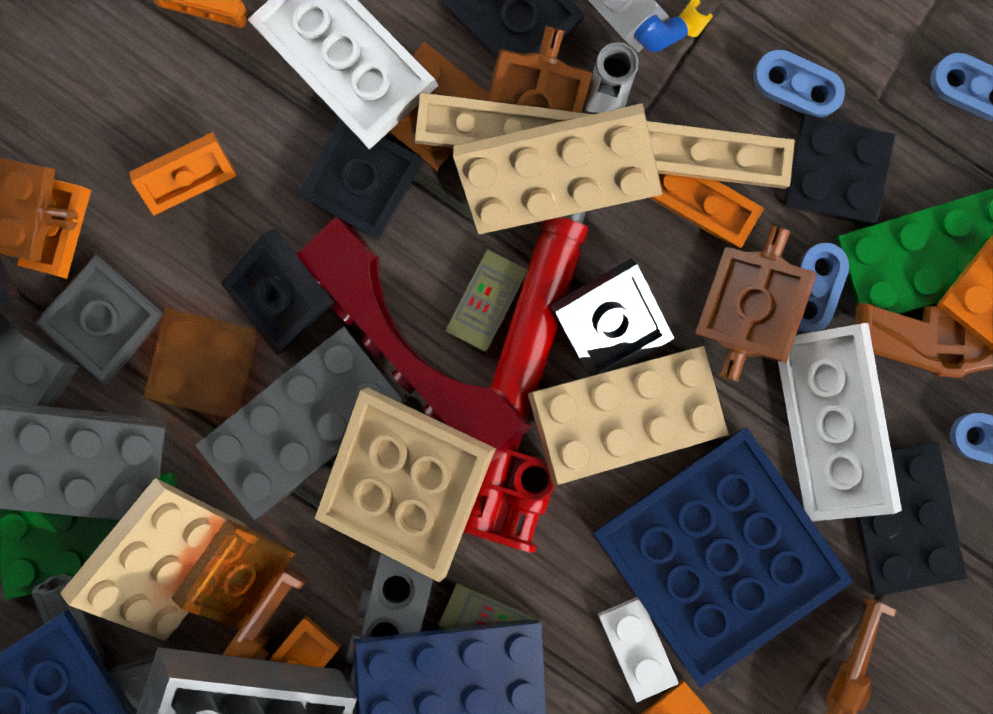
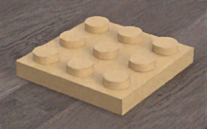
(404, 483)
(146, 561)

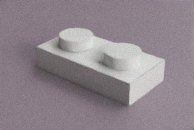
(638, 649)

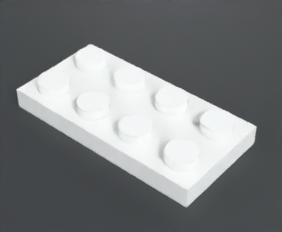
(346, 61)
(839, 425)

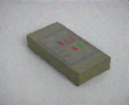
(486, 300)
(475, 608)

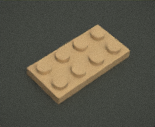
(558, 169)
(627, 415)

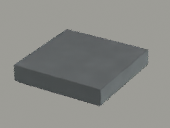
(100, 319)

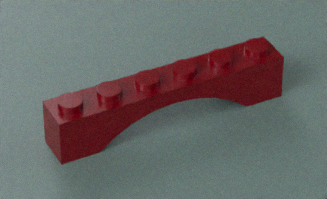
(352, 277)

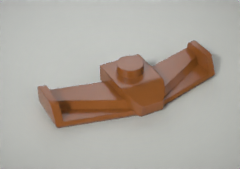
(930, 344)
(251, 639)
(852, 684)

